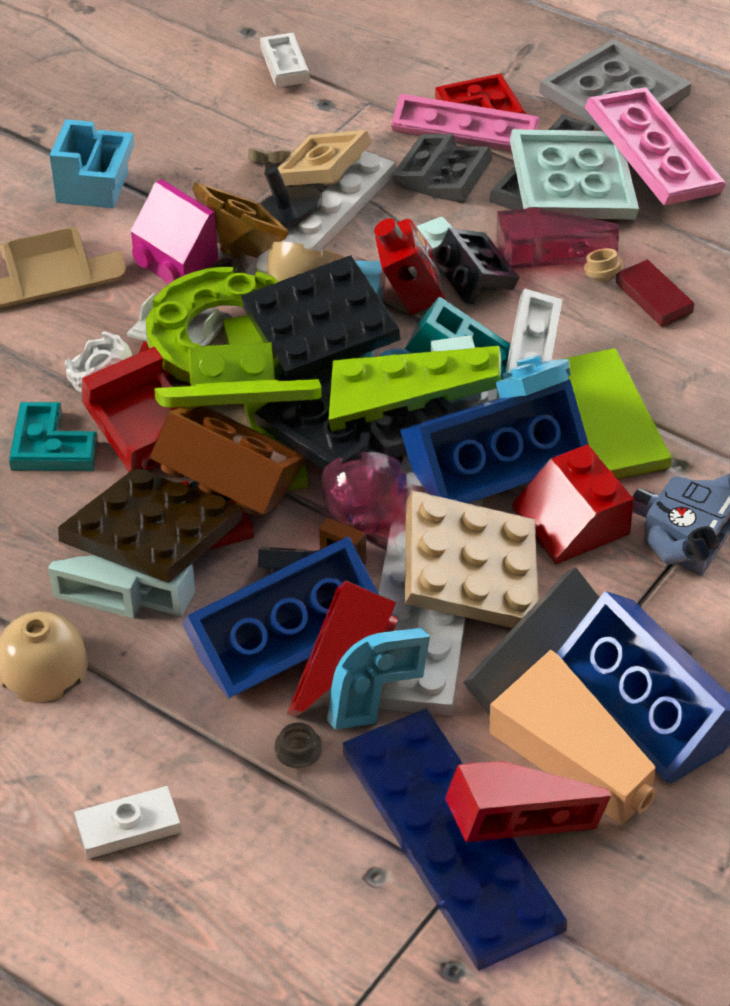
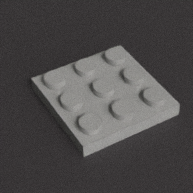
(608, 71)

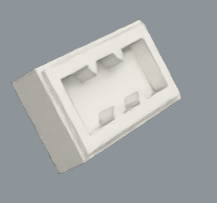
(284, 60)
(127, 822)

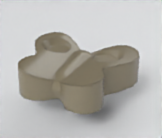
(268, 156)

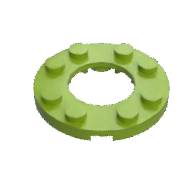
(187, 297)

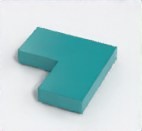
(41, 445)

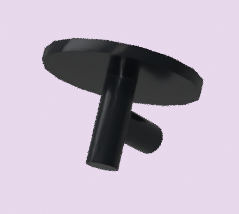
(290, 204)

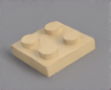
(324, 158)

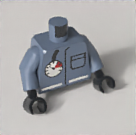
(686, 520)

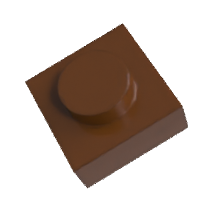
(334, 531)

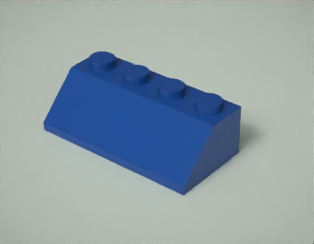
(494, 443)
(273, 619)
(649, 686)

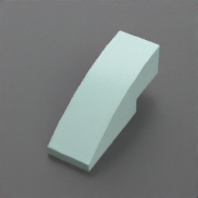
(118, 589)

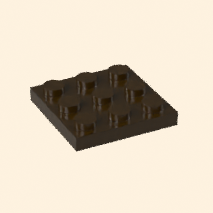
(150, 524)

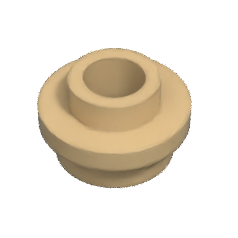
(603, 264)

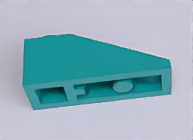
(446, 322)

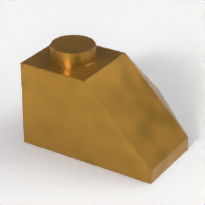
(240, 222)

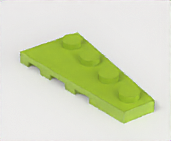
(389, 382)

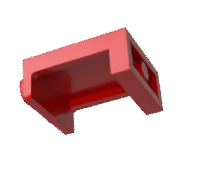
(126, 407)

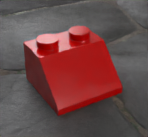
(575, 505)

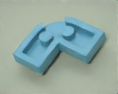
(532, 376)
(366, 667)

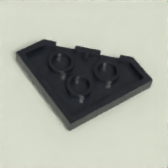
(307, 428)

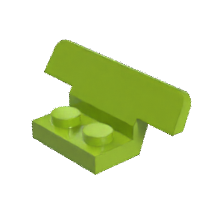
(234, 377)

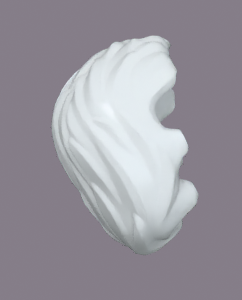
(96, 356)

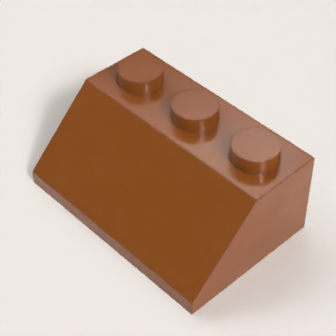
(226, 458)

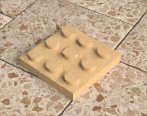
(469, 560)

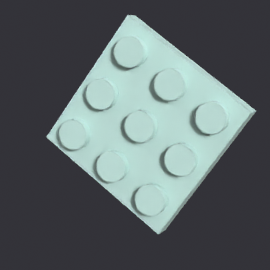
(573, 173)

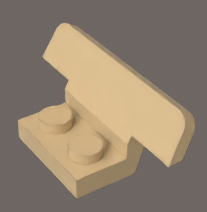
(53, 266)

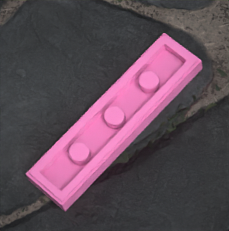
(466, 122)

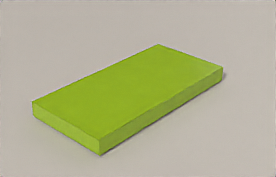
(616, 416)

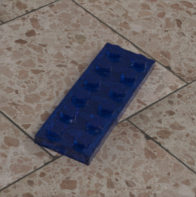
(479, 886)

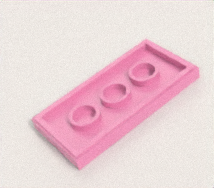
(655, 146)

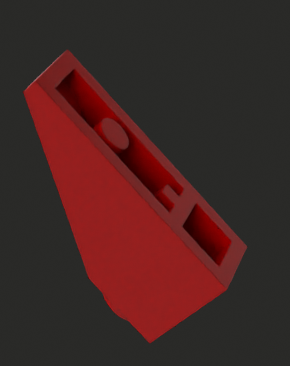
(350, 618)
(518, 801)

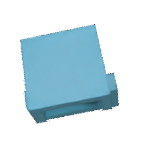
(89, 165)

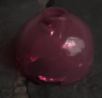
(365, 491)

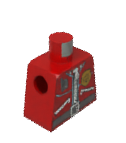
(404, 246)

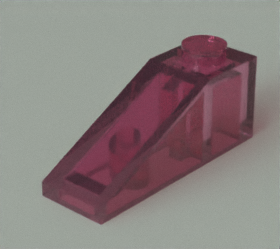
(550, 238)

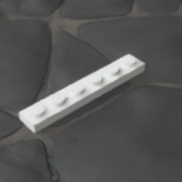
(339, 205)

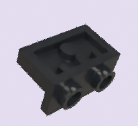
(473, 262)

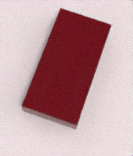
(654, 293)

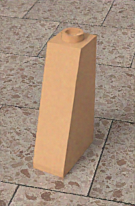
(570, 734)

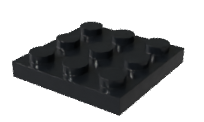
(320, 318)

